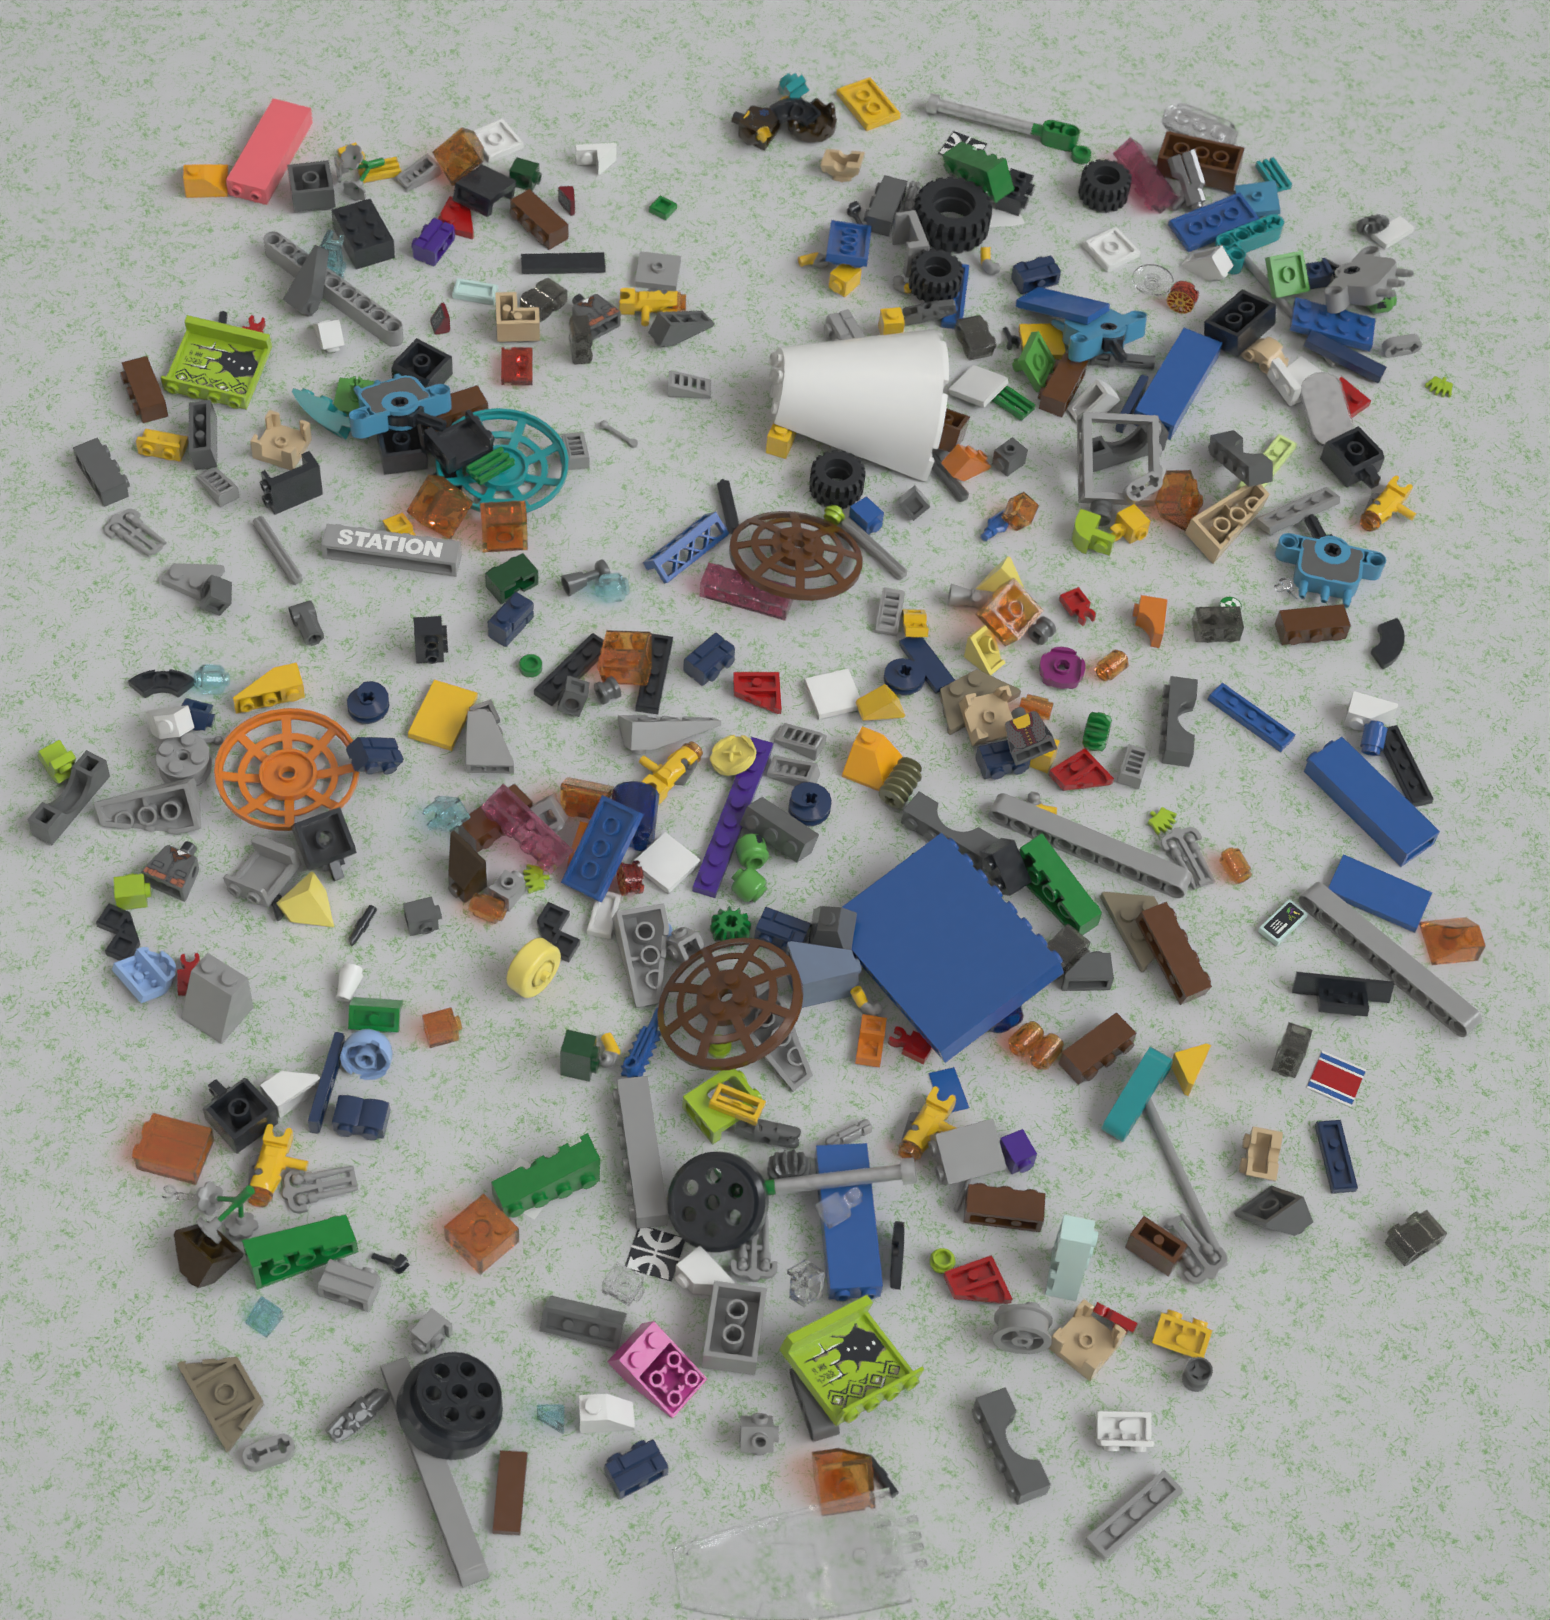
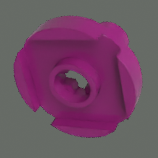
(1062, 678)

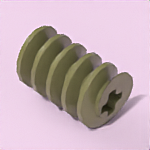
(901, 782)

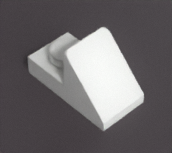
(596, 154)

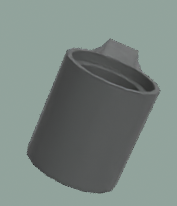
(305, 618)

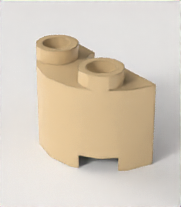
(842, 166)
(1263, 353)
(1261, 1153)

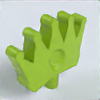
(1440, 385)
(1162, 820)
(534, 878)

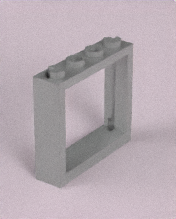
(1085, 454)

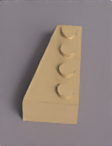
(1224, 521)

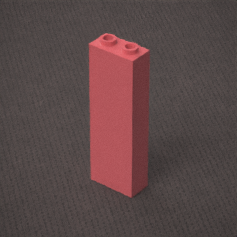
(269, 151)

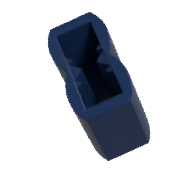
(361, 1117)

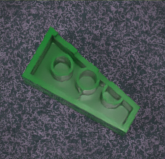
(983, 169)
(1058, 887)
(548, 1178)
(298, 1249)

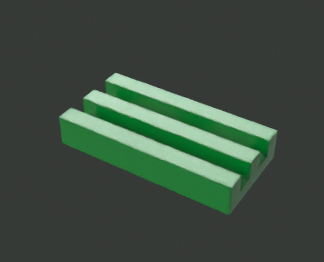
(1014, 399)
(487, 464)

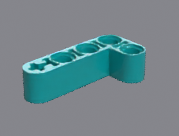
(1248, 238)
(1137, 1093)

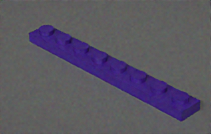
(728, 826)

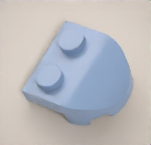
(146, 973)

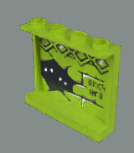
(218, 363)
(848, 1362)

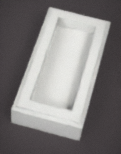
(1396, 231)
(601, 916)

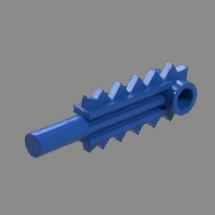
(646, 1038)

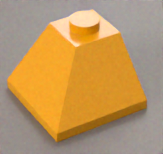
(205, 180)
(871, 759)

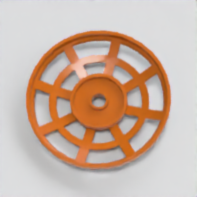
(283, 761)

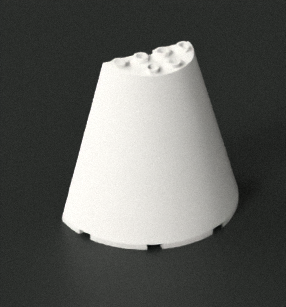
(867, 396)

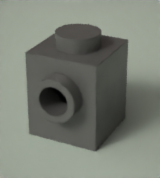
(1009, 456)
(422, 916)

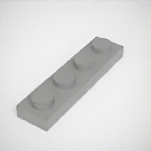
(1297, 510)
(1134, 1515)

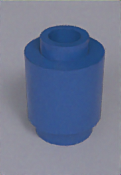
(1373, 738)

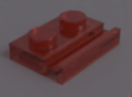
(517, 365)

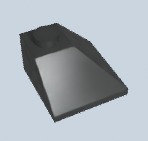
(832, 927)
(1277, 1211)

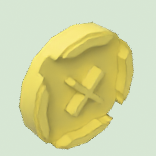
(733, 755)

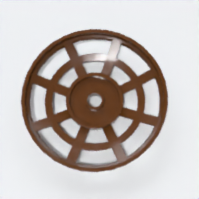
(784, 550)
(734, 1010)

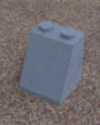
(824, 971)

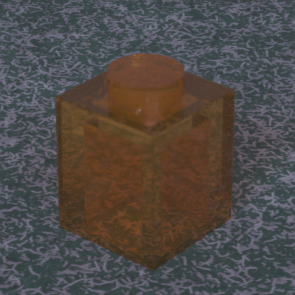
(1020, 511)
(441, 1027)

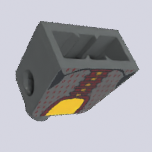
(1028, 736)

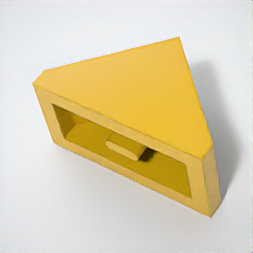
(880, 704)
(1188, 1064)

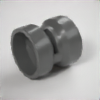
(1200, 1369)

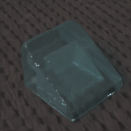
(264, 1317)
(551, 1415)

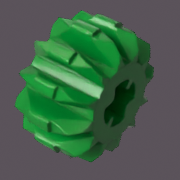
(1097, 731)
(730, 925)

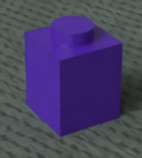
(1018, 1152)

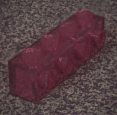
(1145, 176)
(731, 588)
(527, 829)

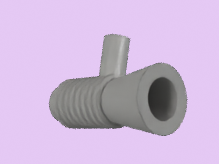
(963, 596)

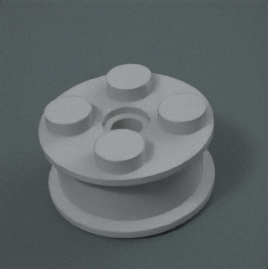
(184, 758)
(1022, 1328)

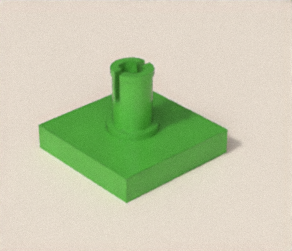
(1287, 274)
(1035, 361)
(345, 396)

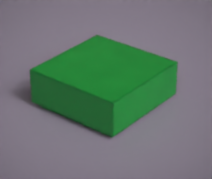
(662, 207)

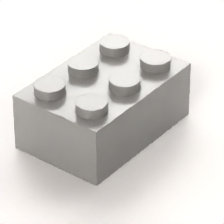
(734, 1328)

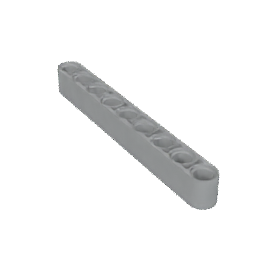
(338, 291)
(1091, 845)
(1390, 959)
(442, 1495)

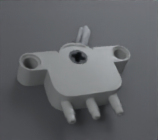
(1363, 280)

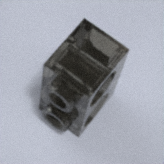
(1217, 624)
(1291, 1050)

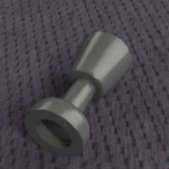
(576, 581)

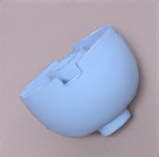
(367, 1054)

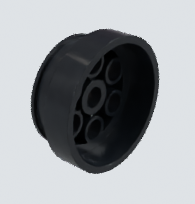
(752, 1204)
(425, 1419)

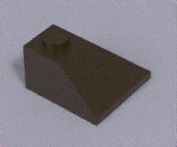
(466, 869)
(201, 1258)

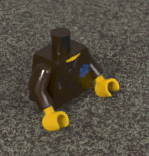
(757, 126)

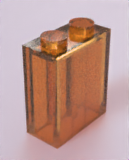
(173, 1148)

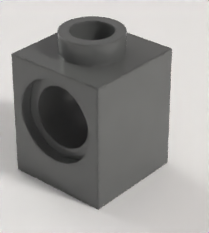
(215, 595)
(573, 696)

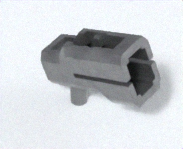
(1189, 193)

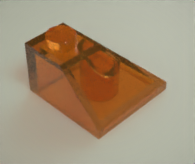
(1452, 940)
(841, 1474)

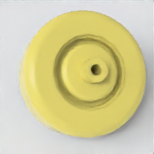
(533, 967)

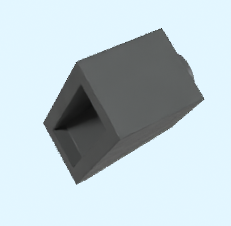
(1090, 973)

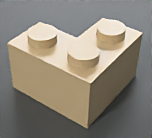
(515, 322)

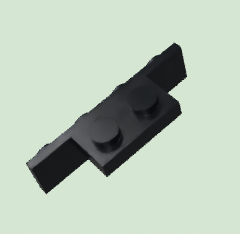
(1343, 993)

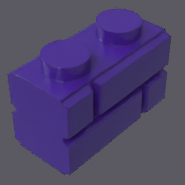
(433, 241)

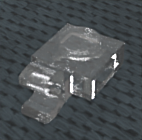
(836, 1209)

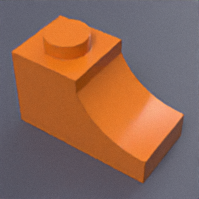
(1151, 616)

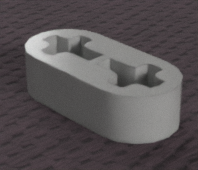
(1401, 345)
(1145, 491)
(267, 1457)

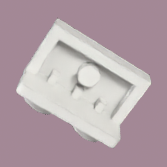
(1284, 382)
(1123, 1429)

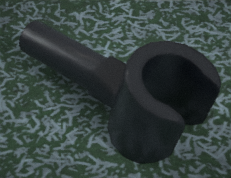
(853, 210)
(1011, 339)
(398, 1265)

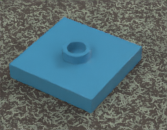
(1261, 197)

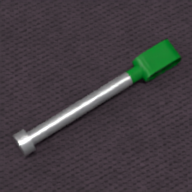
(1052, 132)
(903, 1171)

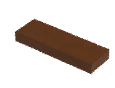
(510, 1492)

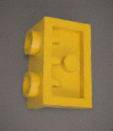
(162, 445)
(1182, 1335)

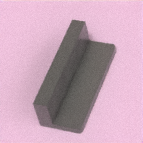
(582, 1322)

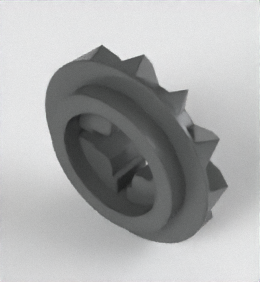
(1372, 224)

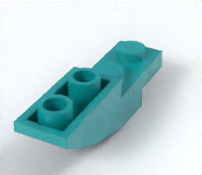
(793, 86)
(324, 412)

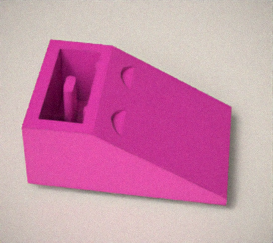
(657, 1368)

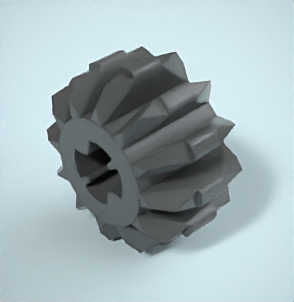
(788, 1164)

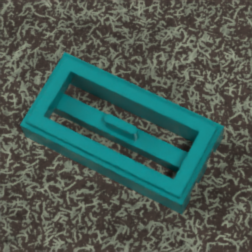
(1276, 172)

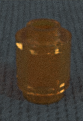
(1112, 665)
(1038, 704)
(1235, 865)
(487, 908)
(1025, 1038)
(1046, 1051)

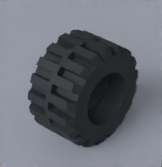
(1104, 185)
(935, 276)
(837, 466)

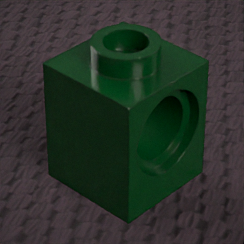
(525, 173)

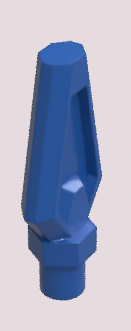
(995, 525)

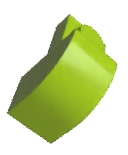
(1088, 536)
(57, 761)

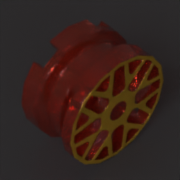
(1182, 295)
(630, 878)

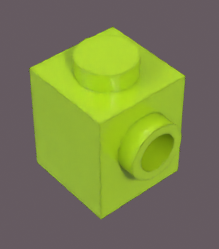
(131, 891)

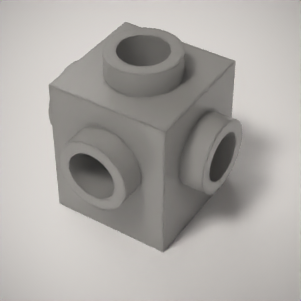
(683, 944)
(758, 1434)

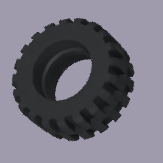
(956, 197)

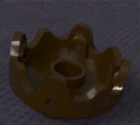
(818, 132)

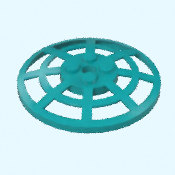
(517, 474)

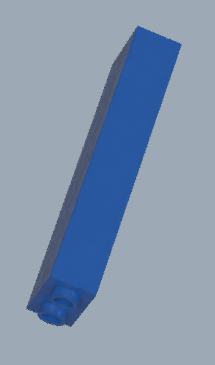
(1179, 379)
(1371, 801)
(852, 1245)

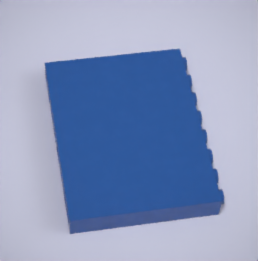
(948, 947)

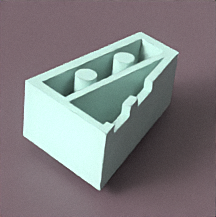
(1070, 1256)

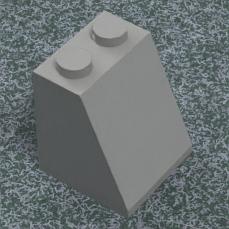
(216, 998)

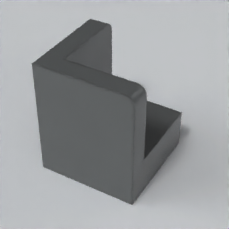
(914, 502)

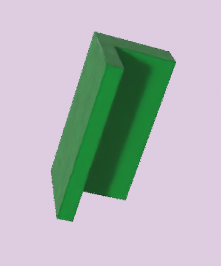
(375, 1014)

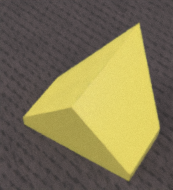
(1000, 574)
(983, 651)
(307, 903)

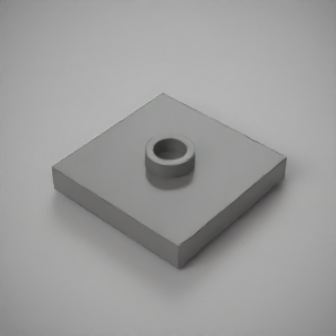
(657, 271)

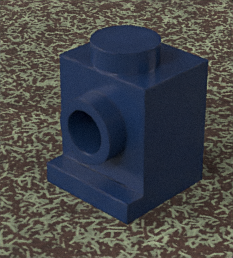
(1319, 274)
(200, 713)

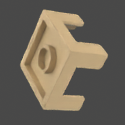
(280, 443)
(986, 715)
(1086, 1342)

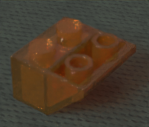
(459, 154)
(1179, 498)
(439, 505)
(626, 657)
(582, 797)

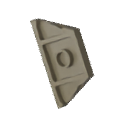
(973, 682)
(1123, 911)
(223, 1395)

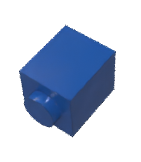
(867, 515)

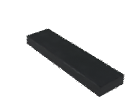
(563, 263)
(575, 665)
(651, 694)
(1405, 768)

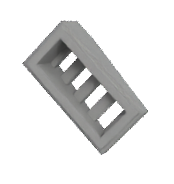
(420, 165)
(677, 389)
(576, 461)
(224, 497)
(891, 598)
(810, 751)
(808, 771)
(1129, 778)

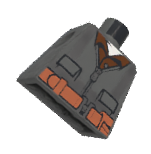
(602, 314)
(173, 870)

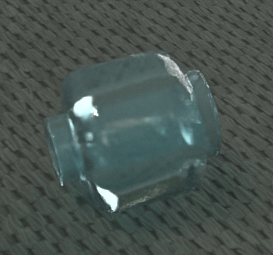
(612, 587)
(211, 679)

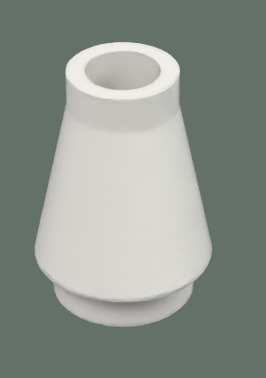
(348, 981)

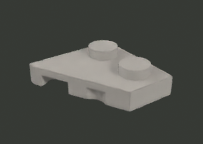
(189, 577)

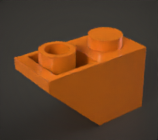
(965, 462)

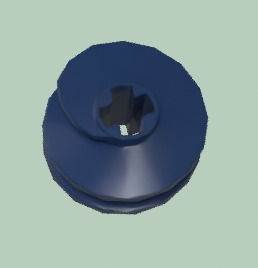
(904, 676)
(368, 703)
(810, 803)

